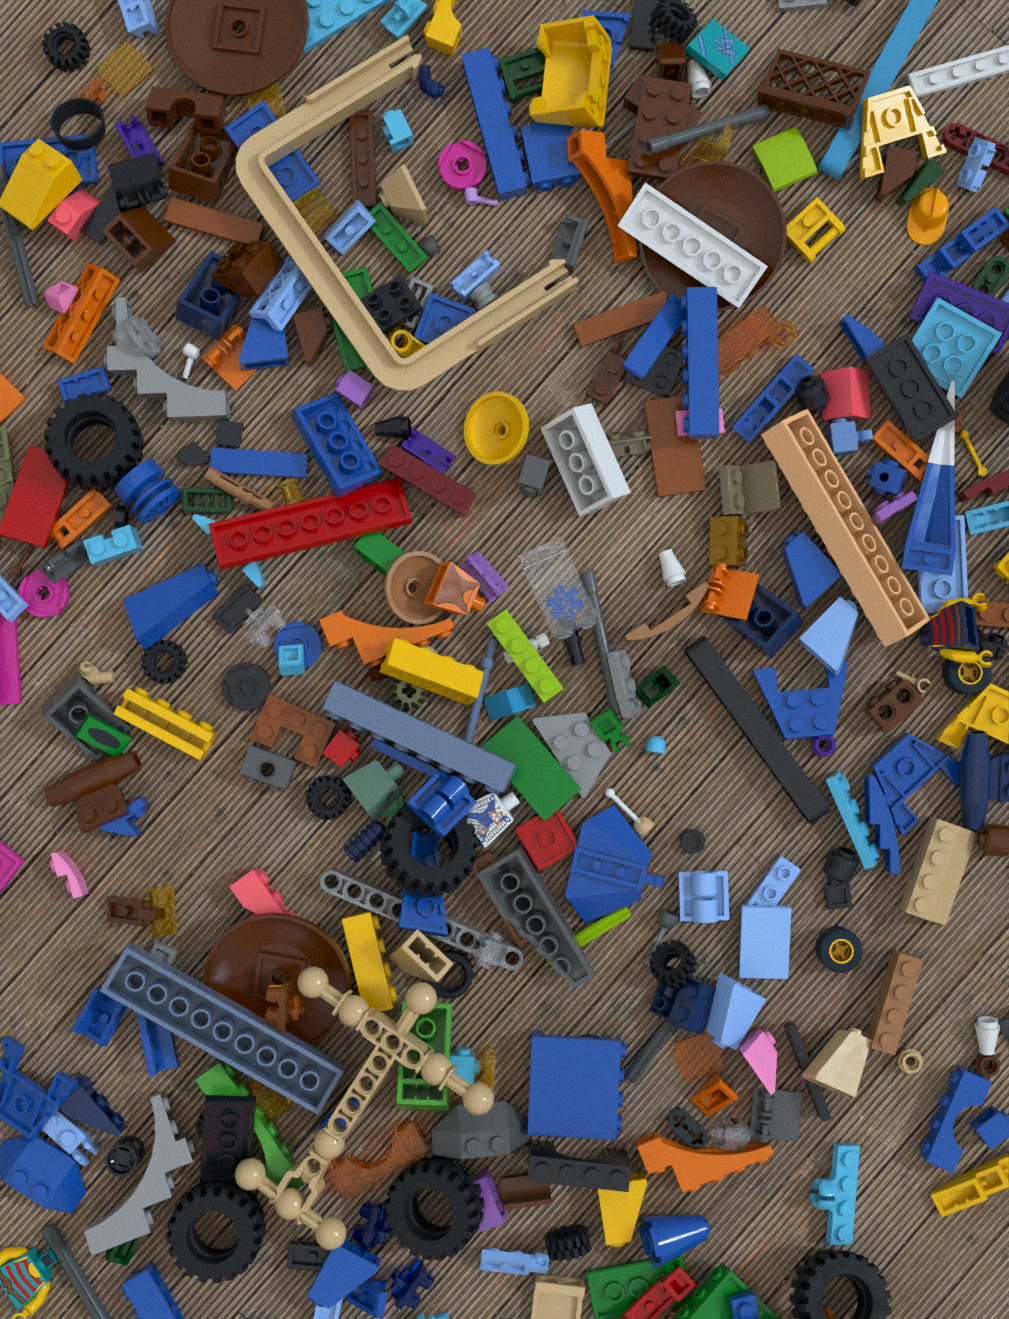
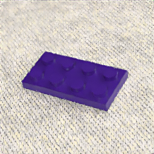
(977, 304)

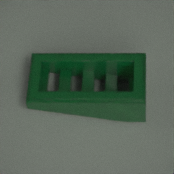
(926, 174)
(206, 509)

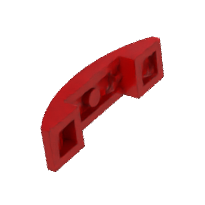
(660, 1295)

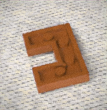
(313, 727)

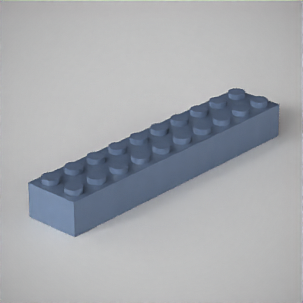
(223, 1028)

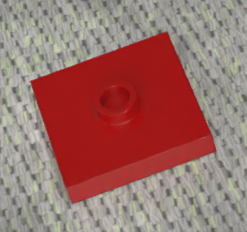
(547, 839)

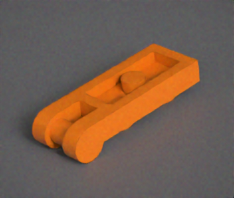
(901, 450)
(80, 518)

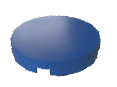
(304, 634)

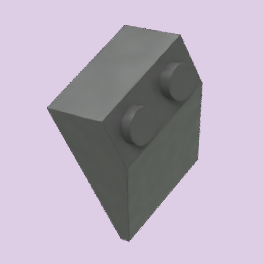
(72, 704)

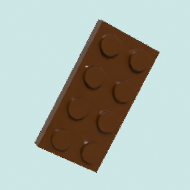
(660, 112)

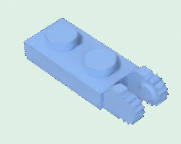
(69, 1135)

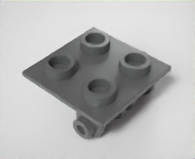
(775, 1115)

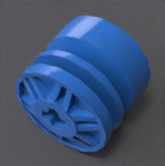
(147, 491)

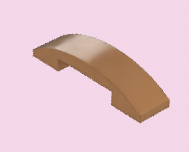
(692, 599)

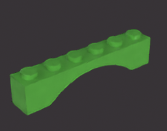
(222, 1080)

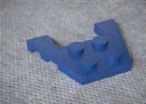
(803, 712)
(904, 770)
(24, 1102)

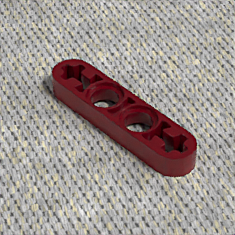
(963, 131)

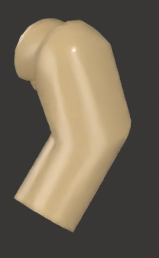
(94, 676)

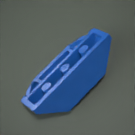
(42, 1173)

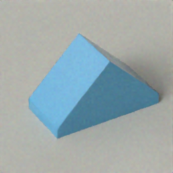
(509, 702)

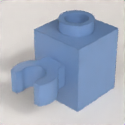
(844, 438)

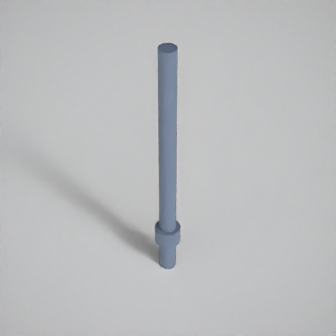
(487, 663)

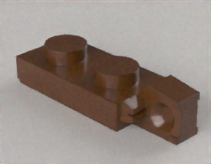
(132, 911)

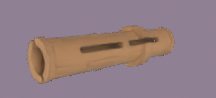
(234, 488)

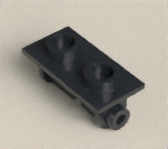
(994, 643)

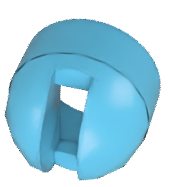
(656, 745)

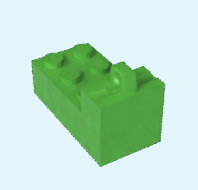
(412, 1089)

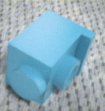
(397, 130)

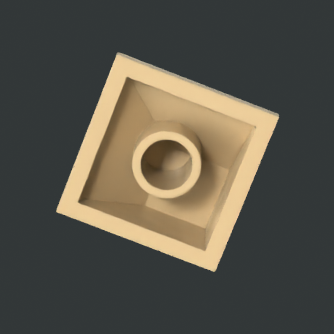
(403, 197)

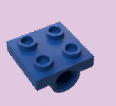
(442, 802)

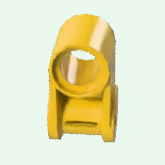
(409, 346)

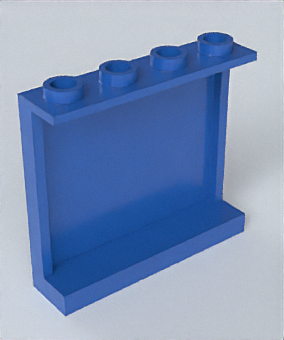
(575, 1086)

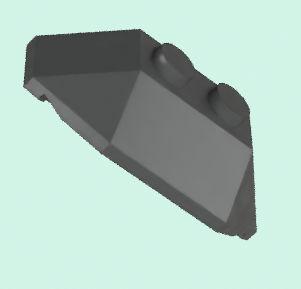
(476, 1136)

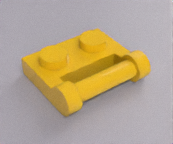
(808, 223)

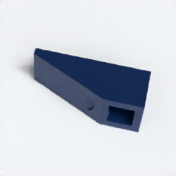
(92, 1108)

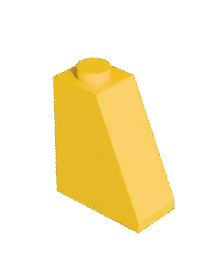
(621, 1210)

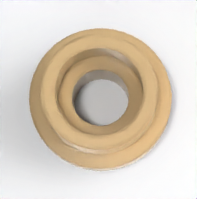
(917, 1062)

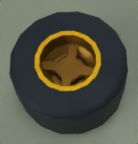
(973, 679)
(846, 953)

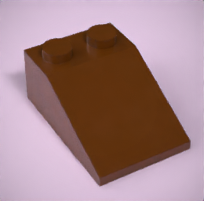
(202, 165)

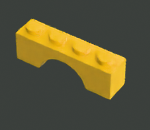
(444, 30)

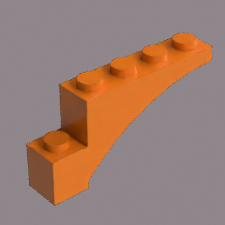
(609, 184)
(373, 639)
(697, 1166)

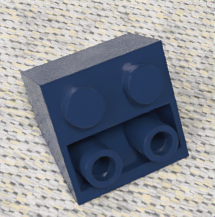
(685, 1006)

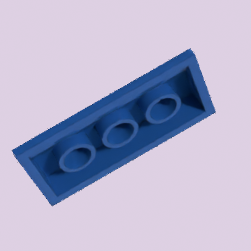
(336, 444)

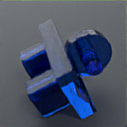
(377, 1226)
(407, 1283)

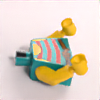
(26, 1277)

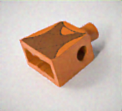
(454, 591)

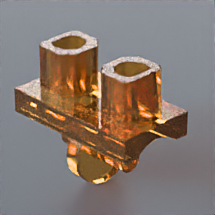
(282, 995)

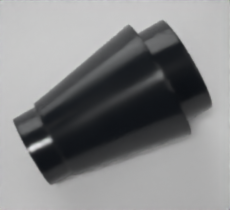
(394, 427)

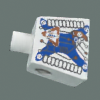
(491, 815)

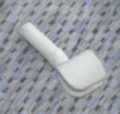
(193, 354)

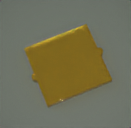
(125, 69)

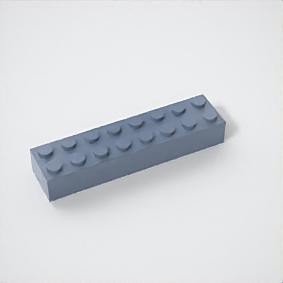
(420, 736)

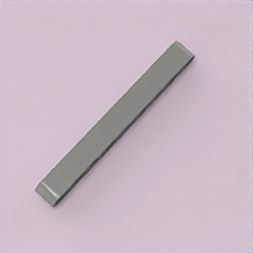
(386, 910)

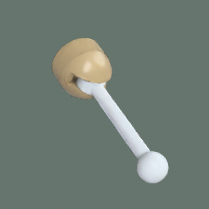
(641, 824)

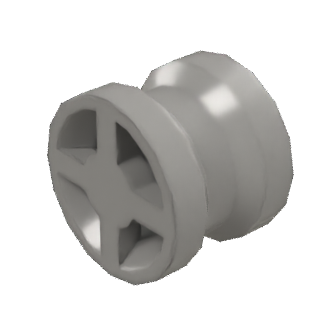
(483, 296)

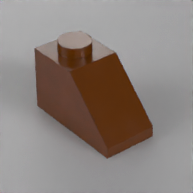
(670, 61)
(898, 169)
(312, 332)

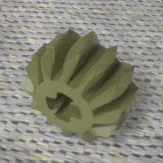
(404, 697)

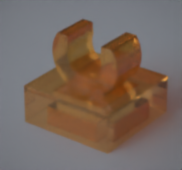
(95, 89)

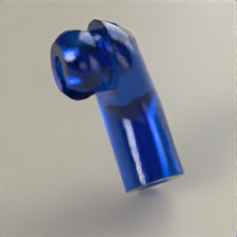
(427, 84)

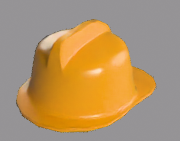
(927, 216)

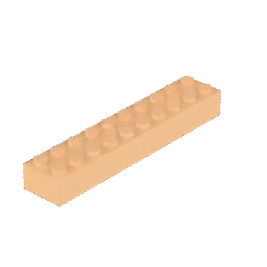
(845, 527)

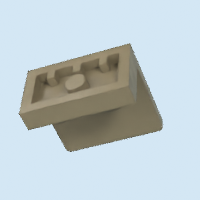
(749, 488)

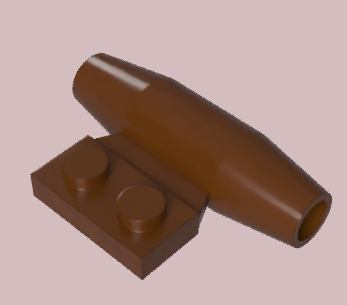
(96, 790)

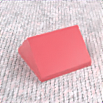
(848, 394)

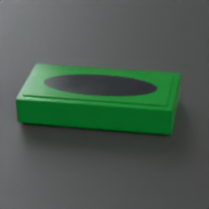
(103, 735)

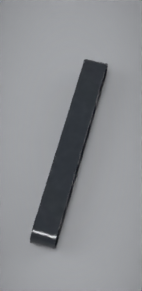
(757, 730)

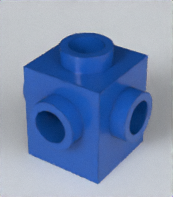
(896, 477)

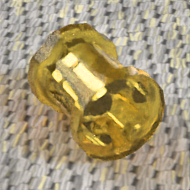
(290, 485)

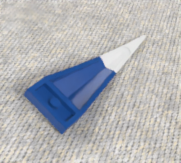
(931, 533)

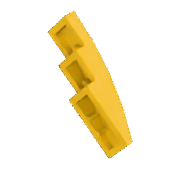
(972, 1186)

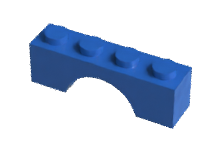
(965, 1090)

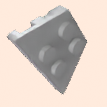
(575, 746)

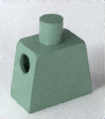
(375, 786)

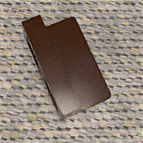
(520, 1193)

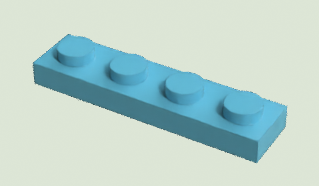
(850, 811)

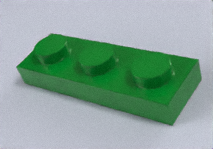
(397, 239)

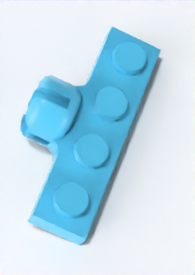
(839, 1193)

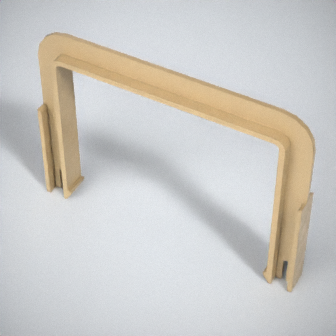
(320, 113)

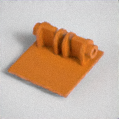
(225, 355)
(729, 592)

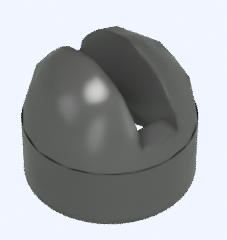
(430, 246)

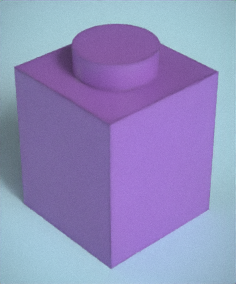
(354, 389)

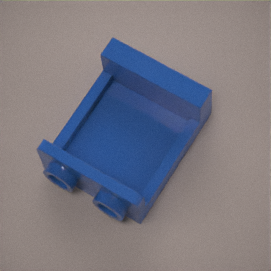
(548, 156)

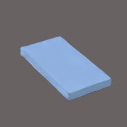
(936, 589)

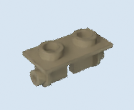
(635, 440)

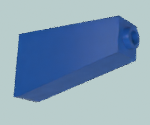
(169, 603)

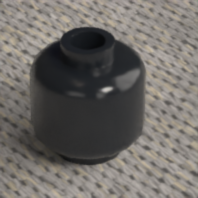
(812, 394)
(840, 865)

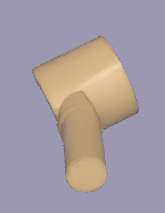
(915, 682)

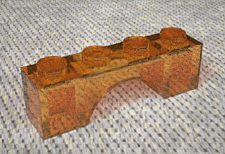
(352, 1173)

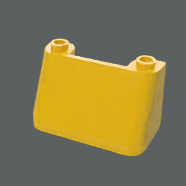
(574, 73)

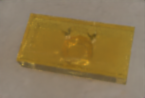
(164, 898)

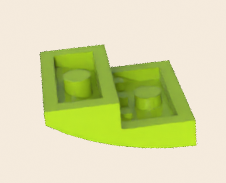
(784, 159)

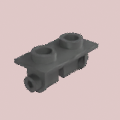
(65, 561)

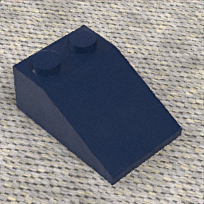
(206, 302)
(768, 623)

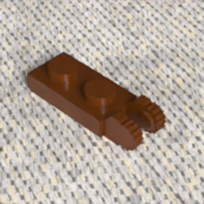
(608, 374)

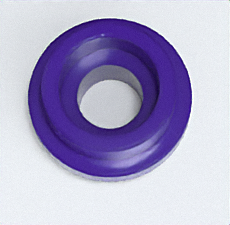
(831, 745)

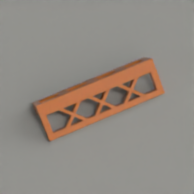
(83, 313)

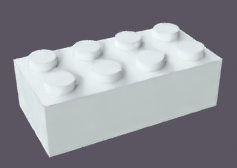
(585, 459)

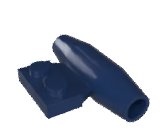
(981, 778)

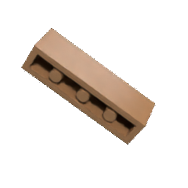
(894, 1001)

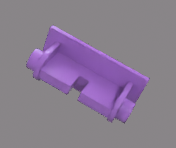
(490, 581)

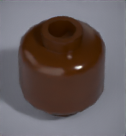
(994, 840)

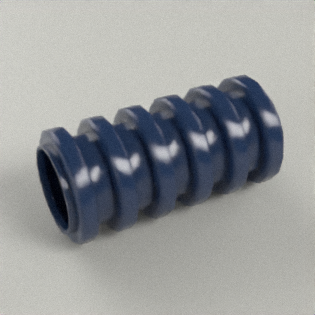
(364, 841)

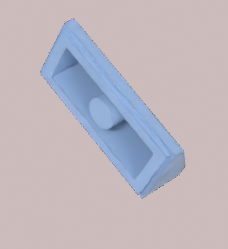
(349, 227)

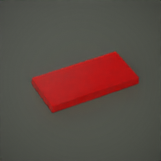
(34, 501)

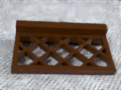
(806, 103)

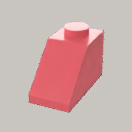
(73, 213)

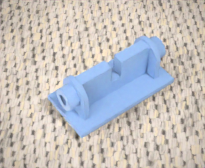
(979, 154)

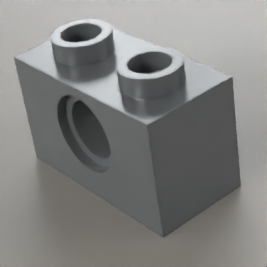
(533, 475)
(283, 768)

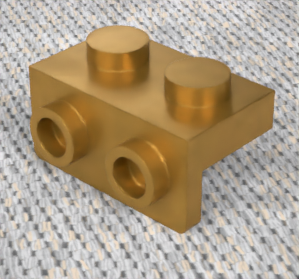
(728, 541)

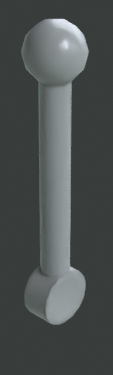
(620, 134)

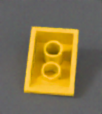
(38, 184)

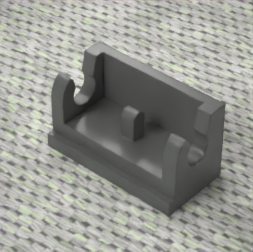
(570, 240)

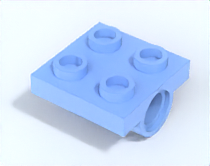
(703, 896)

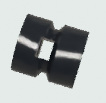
(123, 1161)

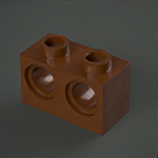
(896, 710)

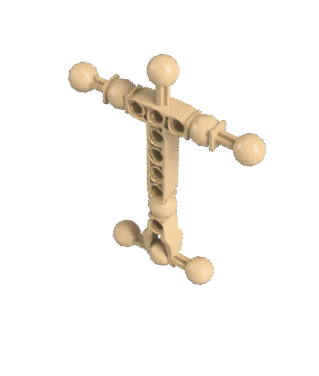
(330, 1140)

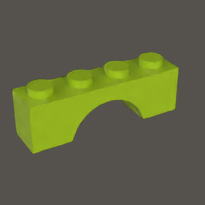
(524, 656)

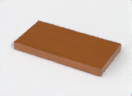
(674, 458)

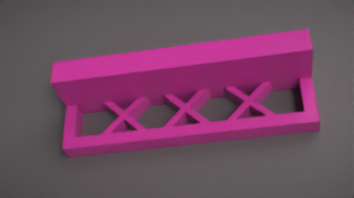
(9, 663)

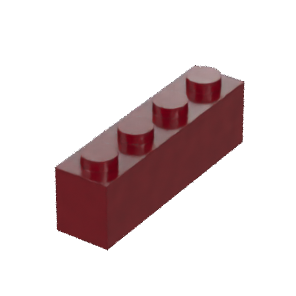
(428, 480)

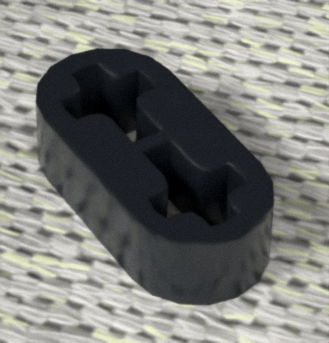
(683, 1132)

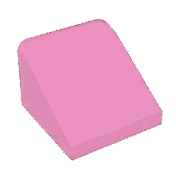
(60, 296)

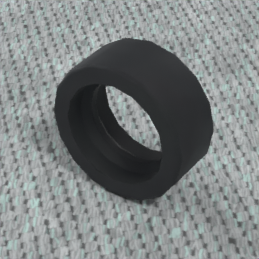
(466, 983)

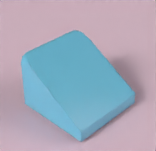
(291, 659)

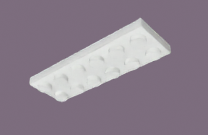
(692, 245)

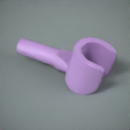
(472, 198)

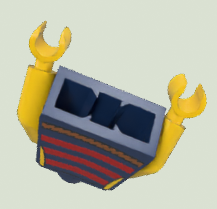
(955, 631)

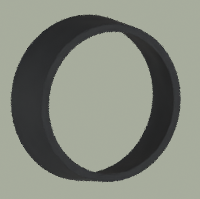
(74, 107)

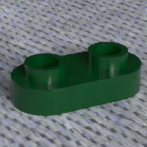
(990, 281)

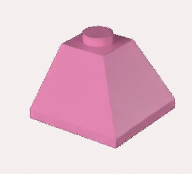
(761, 1055)

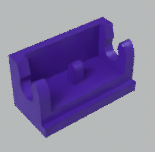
(138, 139)
(428, 451)

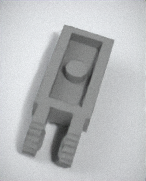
(624, 684)

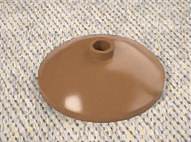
(415, 569)

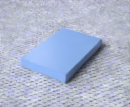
(764, 941)

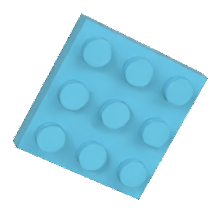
(953, 345)

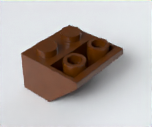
(139, 237)
(248, 268)

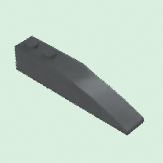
(533, 911)

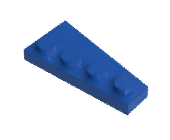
(419, 912)

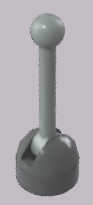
(666, 919)

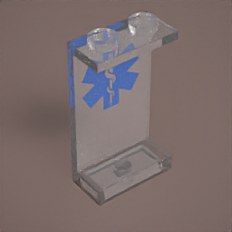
(558, 588)

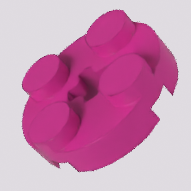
(457, 153)
(53, 604)

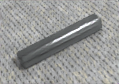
(650, 1051)

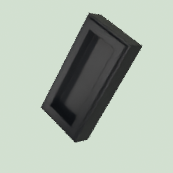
(233, 611)

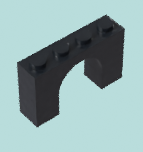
(606, 1173)

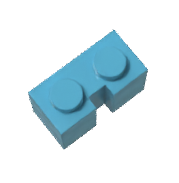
(105, 549)

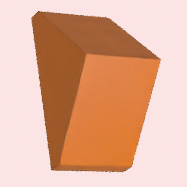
(714, 1095)

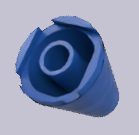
(671, 1235)

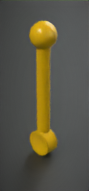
(981, 471)

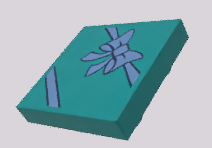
(717, 49)

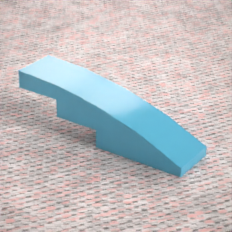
(988, 518)

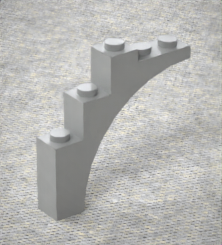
(183, 400)
(130, 1217)

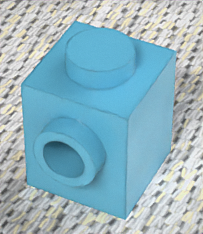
(466, 1062)

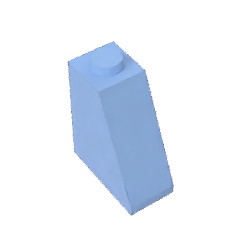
(832, 634)
(732, 1012)

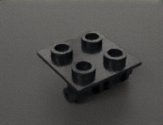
(137, 182)
(391, 304)
(662, 373)

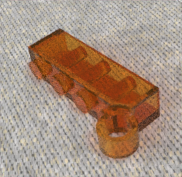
(747, 336)

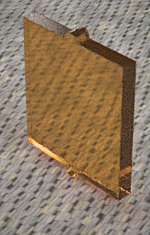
(698, 1056)

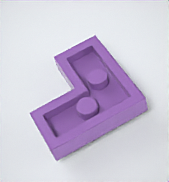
(887, 510)

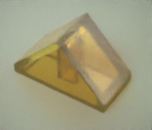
(268, 1100)

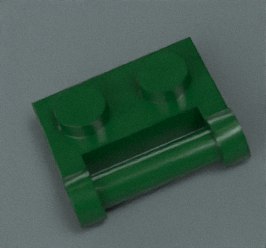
(520, 68)

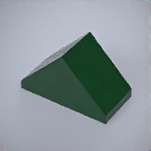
(656, 686)

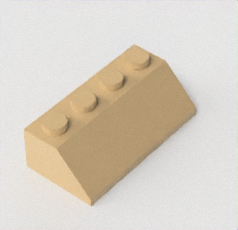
(937, 871)

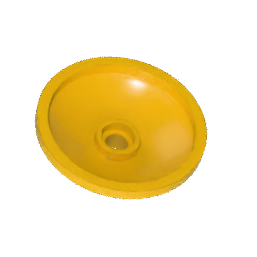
(485, 428)

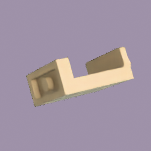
(557, 1297)

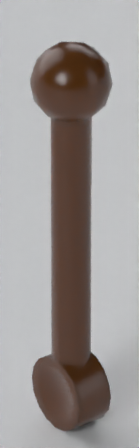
(16, 570)

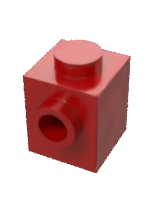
(343, 747)

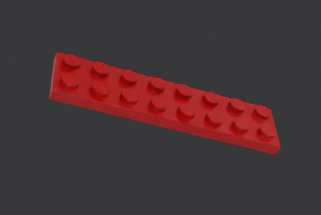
(309, 524)

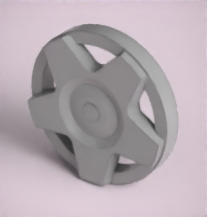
(143, 335)

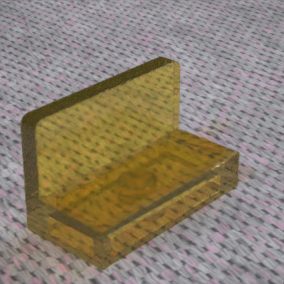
(711, 150)
(315, 210)

